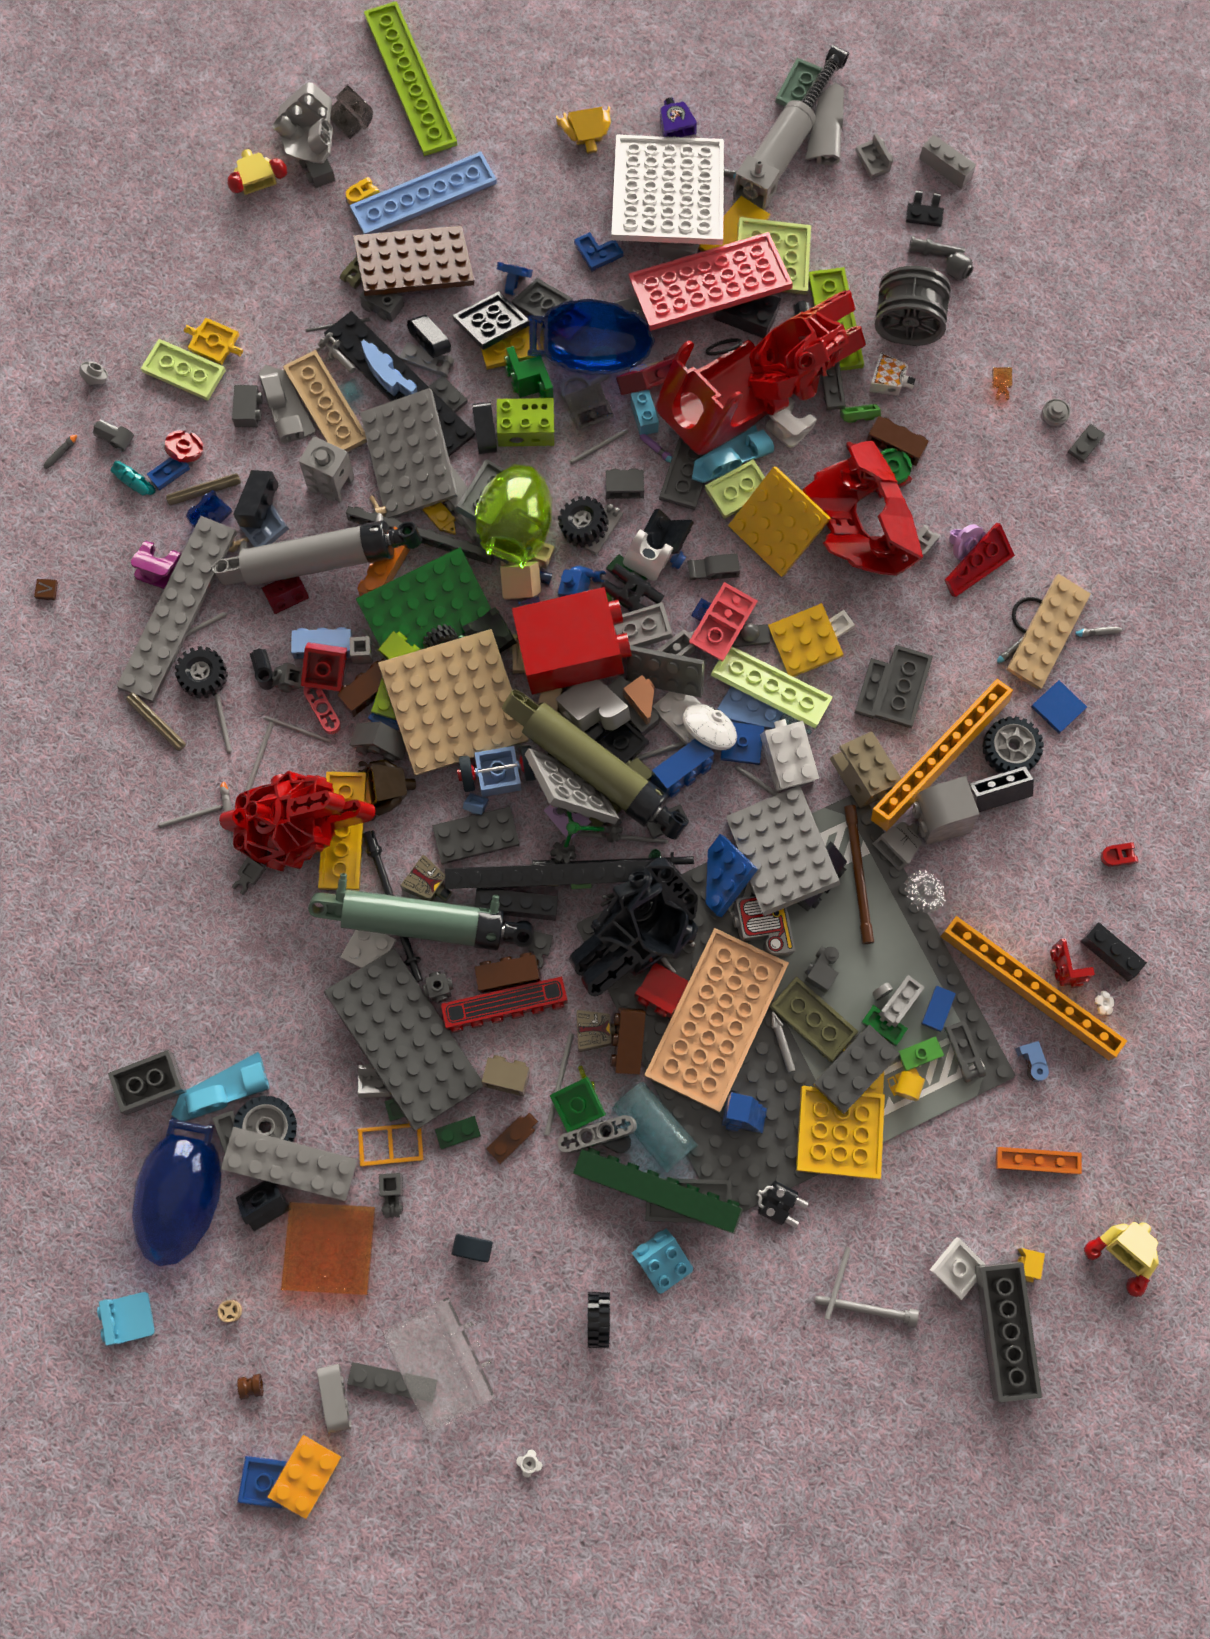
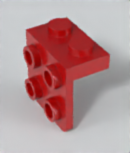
(1064, 971)
(661, 990)

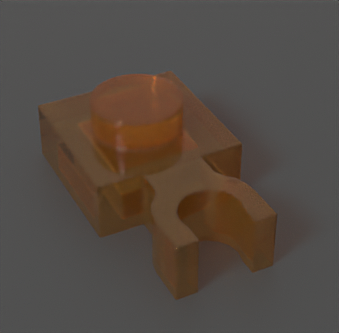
(1002, 380)

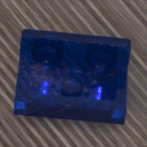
(209, 507)

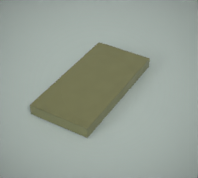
(813, 1019)

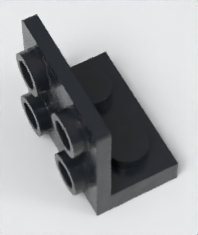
(663, 531)

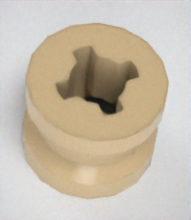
(226, 1309)

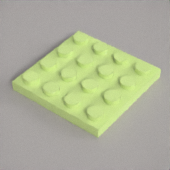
(791, 243)

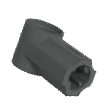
(116, 436)

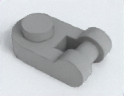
(927, 545)

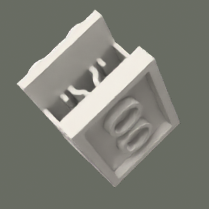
(789, 755)

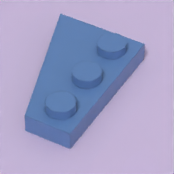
(748, 710)

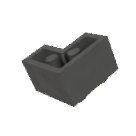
(378, 739)

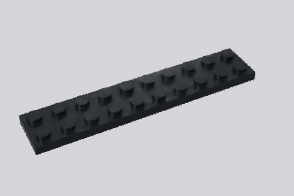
(352, 332)

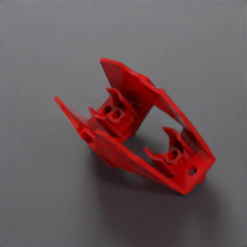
(837, 493)

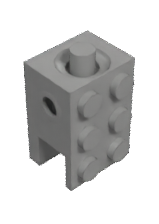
(326, 468)

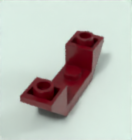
(646, 378)

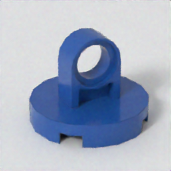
(513, 275)

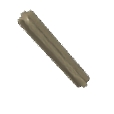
(202, 489)
(156, 722)

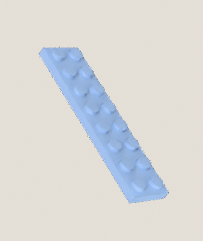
(423, 194)

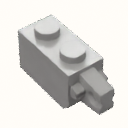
(679, 644)

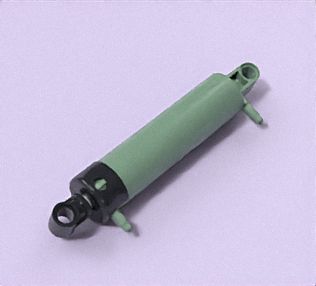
(420, 918)

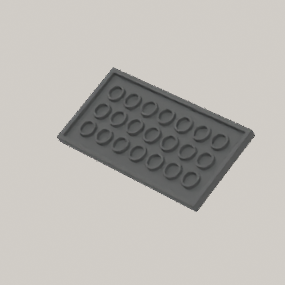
(404, 1039)

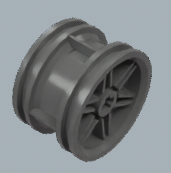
(912, 305)

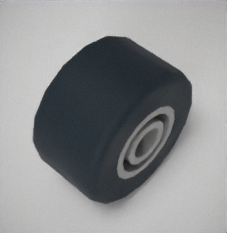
(472, 1248)

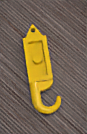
(441, 517)

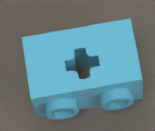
(644, 412)

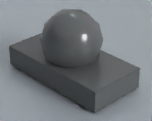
(753, 635)

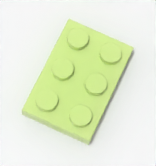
(734, 488)

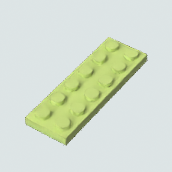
(772, 686)

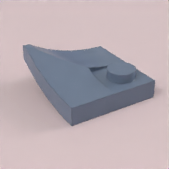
(270, 530)

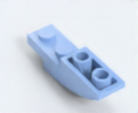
(383, 370)

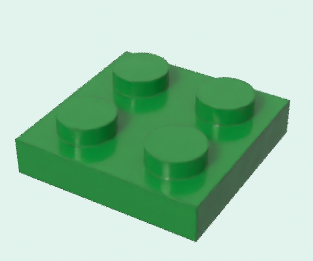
(577, 1104)

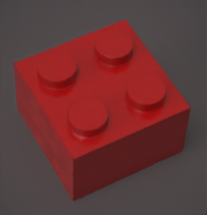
(323, 666)

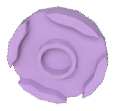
(965, 540)

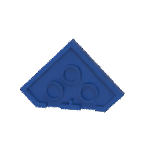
(726, 875)

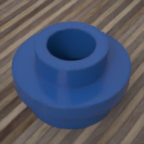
(677, 560)

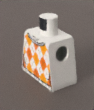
(890, 376)

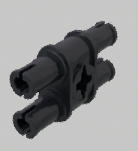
(631, 579)

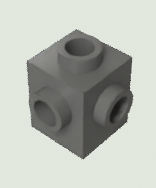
(287, 677)
(442, 993)

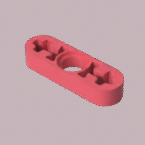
(324, 700)

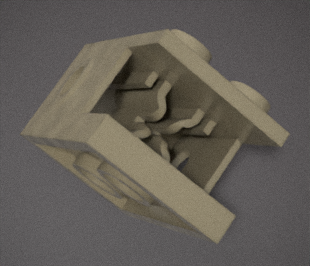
(865, 769)

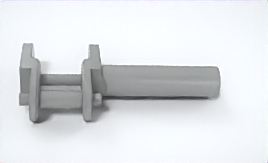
(333, 352)

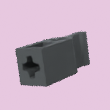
(714, 567)

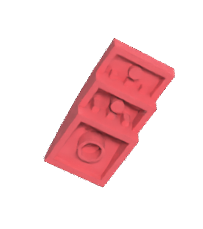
(723, 621)

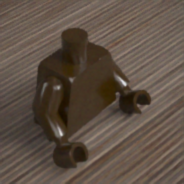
(386, 785)

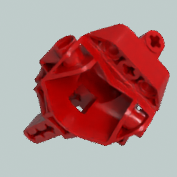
(801, 351)
(303, 819)

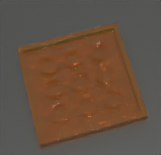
(328, 1248)

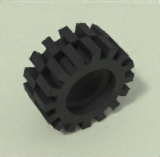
(439, 635)

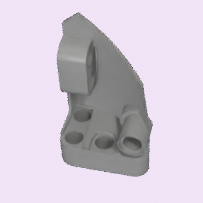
(306, 124)

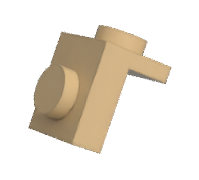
(544, 555)

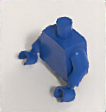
(578, 580)

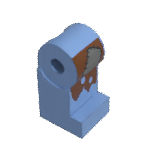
(1035, 1061)

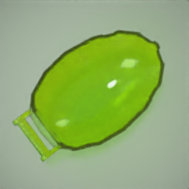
(515, 514)

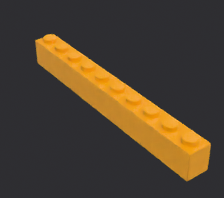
(941, 755)
(1033, 988)

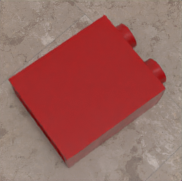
(570, 640)

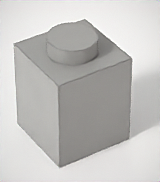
(361, 650)

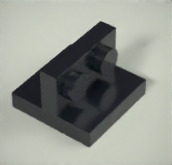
(262, 1204)

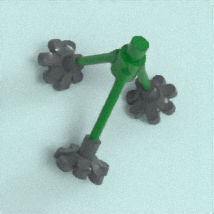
(566, 852)

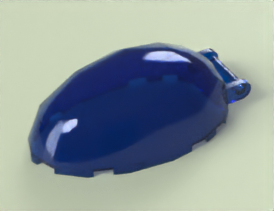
(591, 337)
(176, 1194)

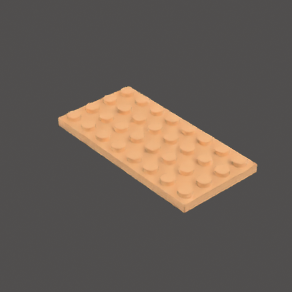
(716, 1020)

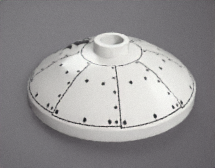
(710, 726)

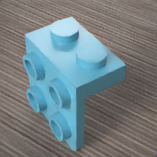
(663, 1260)
(126, 1318)

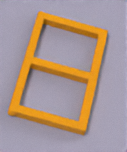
(390, 1142)

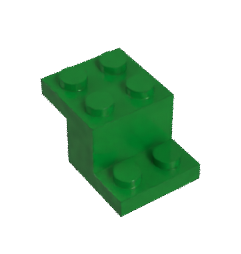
(528, 375)

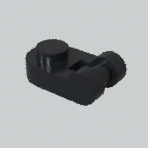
(619, 1145)

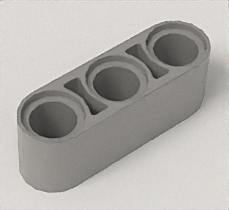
(333, 1399)

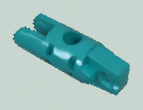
(132, 479)

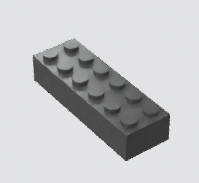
(1008, 1332)

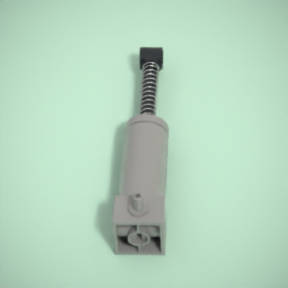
(760, 174)

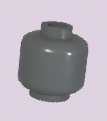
(959, 266)

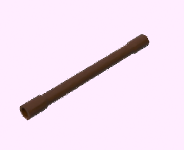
(865, 924)

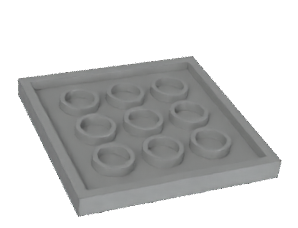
(568, 790)

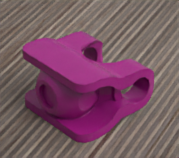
(151, 569)

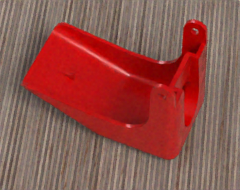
(710, 402)

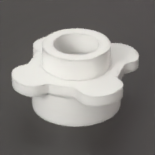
(535, 1464)

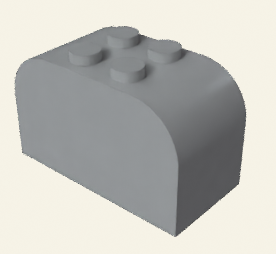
(945, 811)

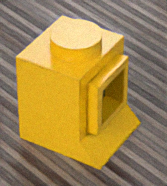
(1033, 1263)

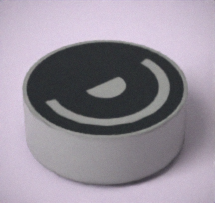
(882, 991)

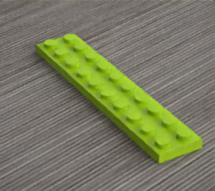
(410, 78)

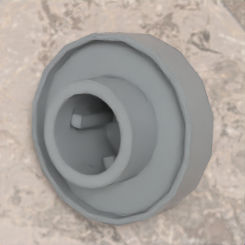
(93, 373)
(1055, 412)

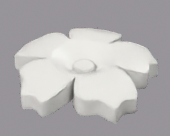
(1104, 1003)

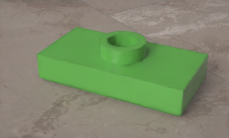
(920, 1053)

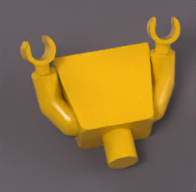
(586, 126)

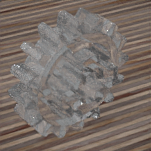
(925, 891)

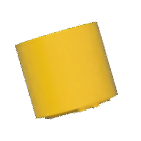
(909, 1086)

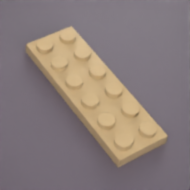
(325, 402)
(1048, 631)

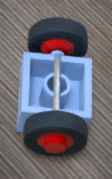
(496, 771)

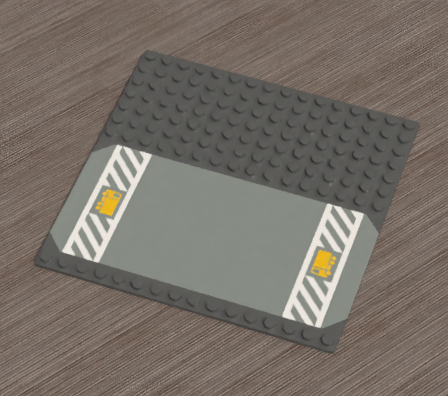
(902, 946)

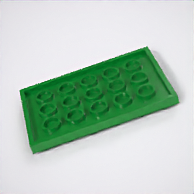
(424, 598)

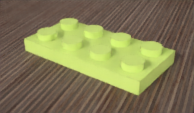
(183, 369)

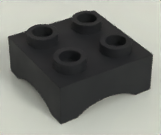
(494, 621)

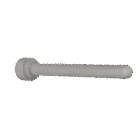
(908, 1316)

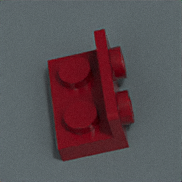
(285, 593)

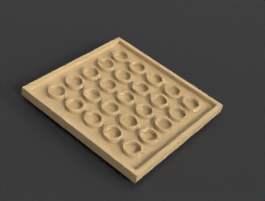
(451, 701)

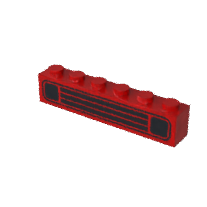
(504, 1003)

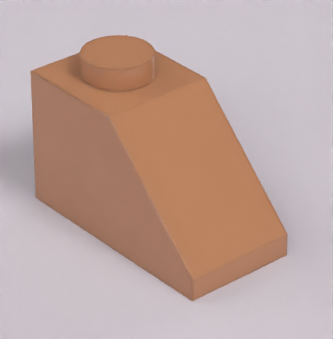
(640, 696)

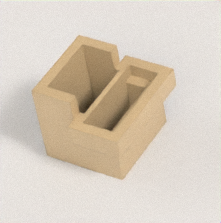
(520, 582)

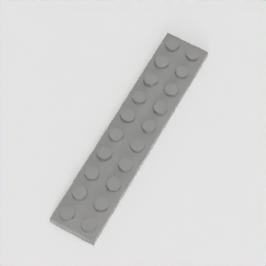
(176, 609)

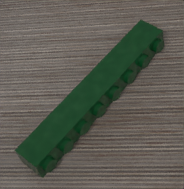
(660, 1192)

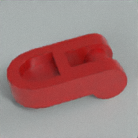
(1113, 856)

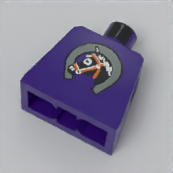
(676, 119)

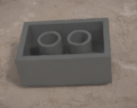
(147, 1082)

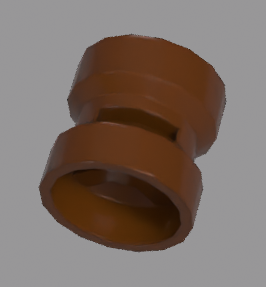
(250, 1386)

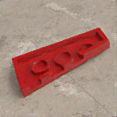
(983, 559)

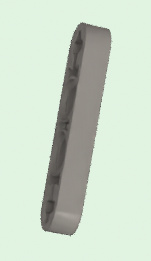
(596, 1131)

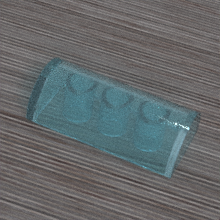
(655, 1126)

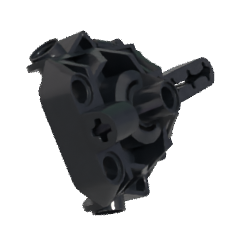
(634, 941)

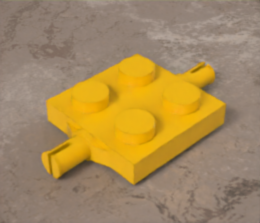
(213, 341)

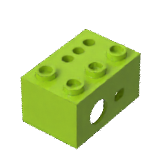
(527, 419)

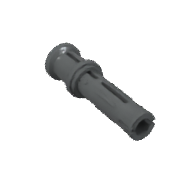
(927, 246)

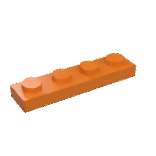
(1038, 1160)

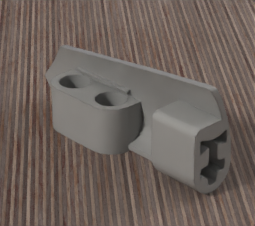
(826, 132)
(285, 405)

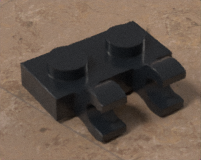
(925, 214)

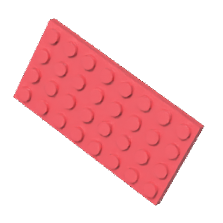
(710, 281)

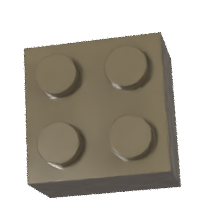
(506, 1076)

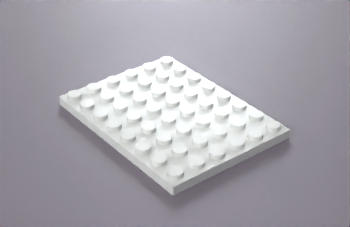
(668, 190)

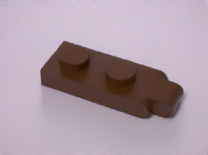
(512, 1137)

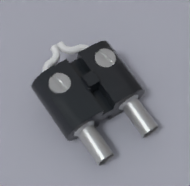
(778, 1203)

